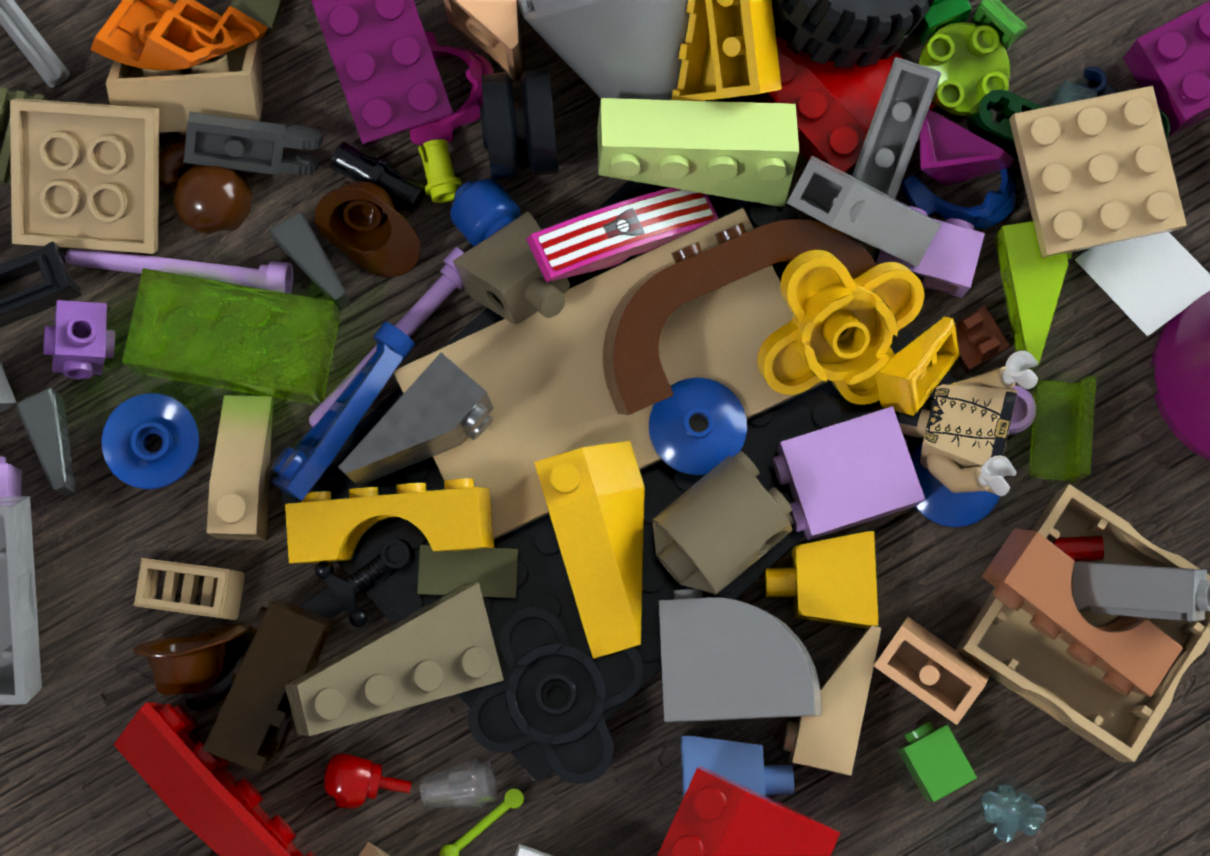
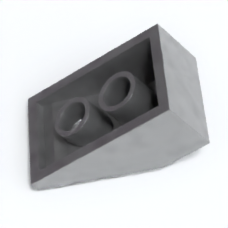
(426, 420)

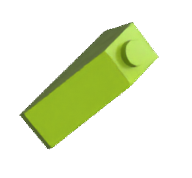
(1029, 285)

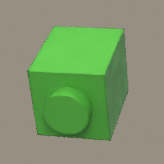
(935, 761)

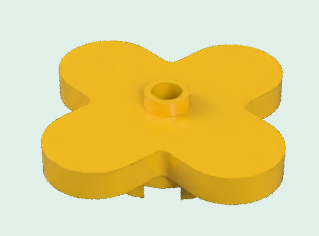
(838, 325)

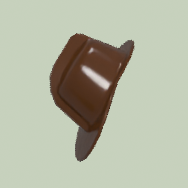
(368, 228)
(190, 661)

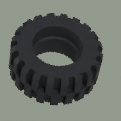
(847, 29)

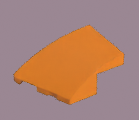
(171, 34)

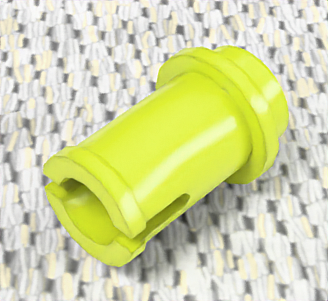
(439, 171)

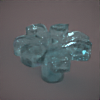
(1012, 812)

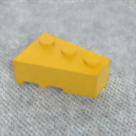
(728, 50)

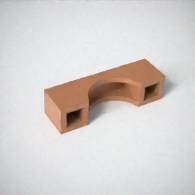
(1037, 578)

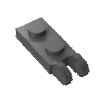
(250, 145)

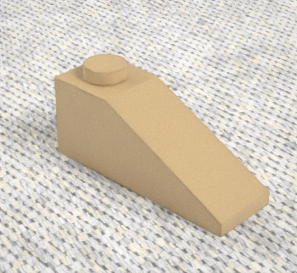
(241, 469)
(832, 739)

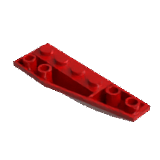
(199, 787)

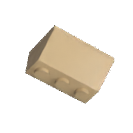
(219, 87)

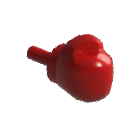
(355, 779)

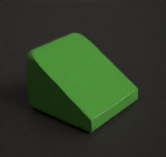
(1000, 18)

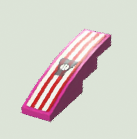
(618, 231)

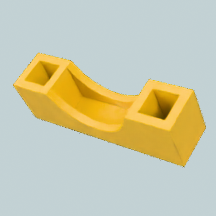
(332, 528)

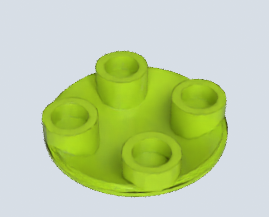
(970, 65)

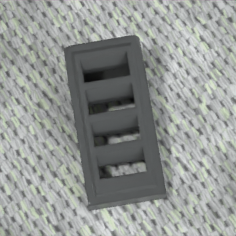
(302, 246)
(48, 430)

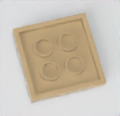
(1097, 171)
(84, 175)

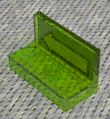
(1062, 430)

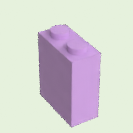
(848, 474)

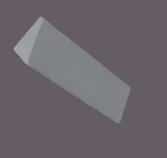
(895, 128)

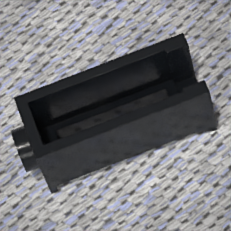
(41, 296)

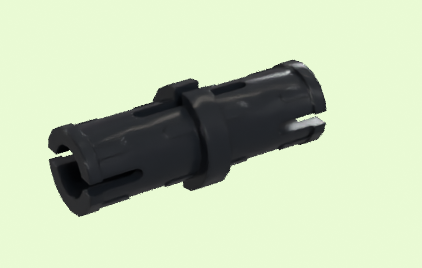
(364, 168)

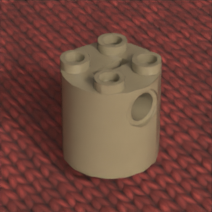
(720, 526)

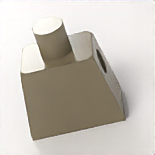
(507, 277)

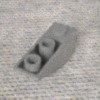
(863, 212)

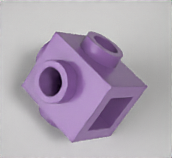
(79, 339)

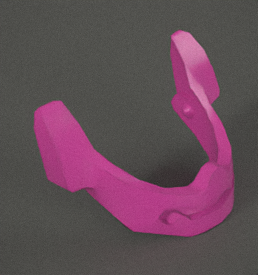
(470, 109)

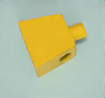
(830, 581)

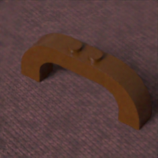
(634, 330)

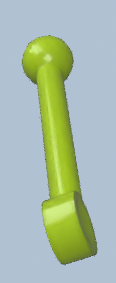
(513, 799)

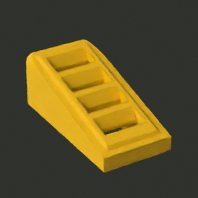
(918, 368)

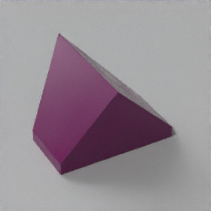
(955, 154)

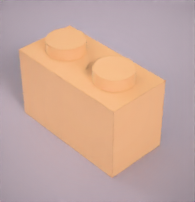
(932, 670)

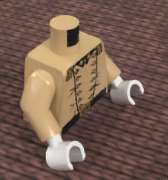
(970, 427)

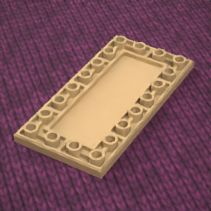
(552, 382)

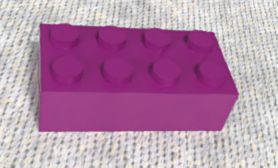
(383, 66)
(1177, 66)

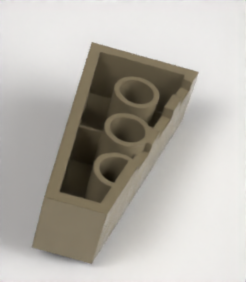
(413, 662)

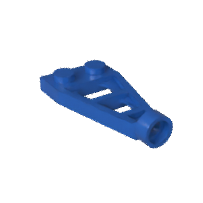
(301, 467)

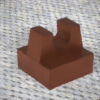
(978, 339)

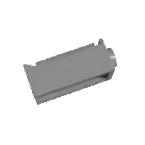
(1141, 591)

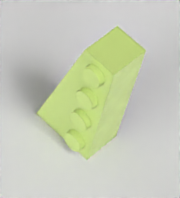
(701, 146)

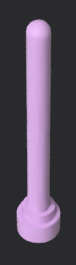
(273, 277)
(407, 324)

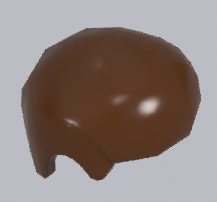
(212, 199)

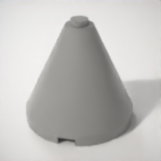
(615, 44)

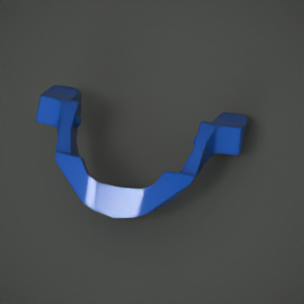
(992, 211)

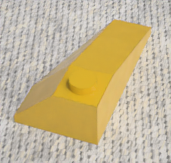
(599, 527)

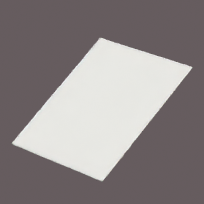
(1147, 277)

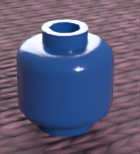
(482, 209)

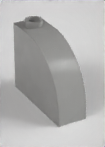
(732, 662)

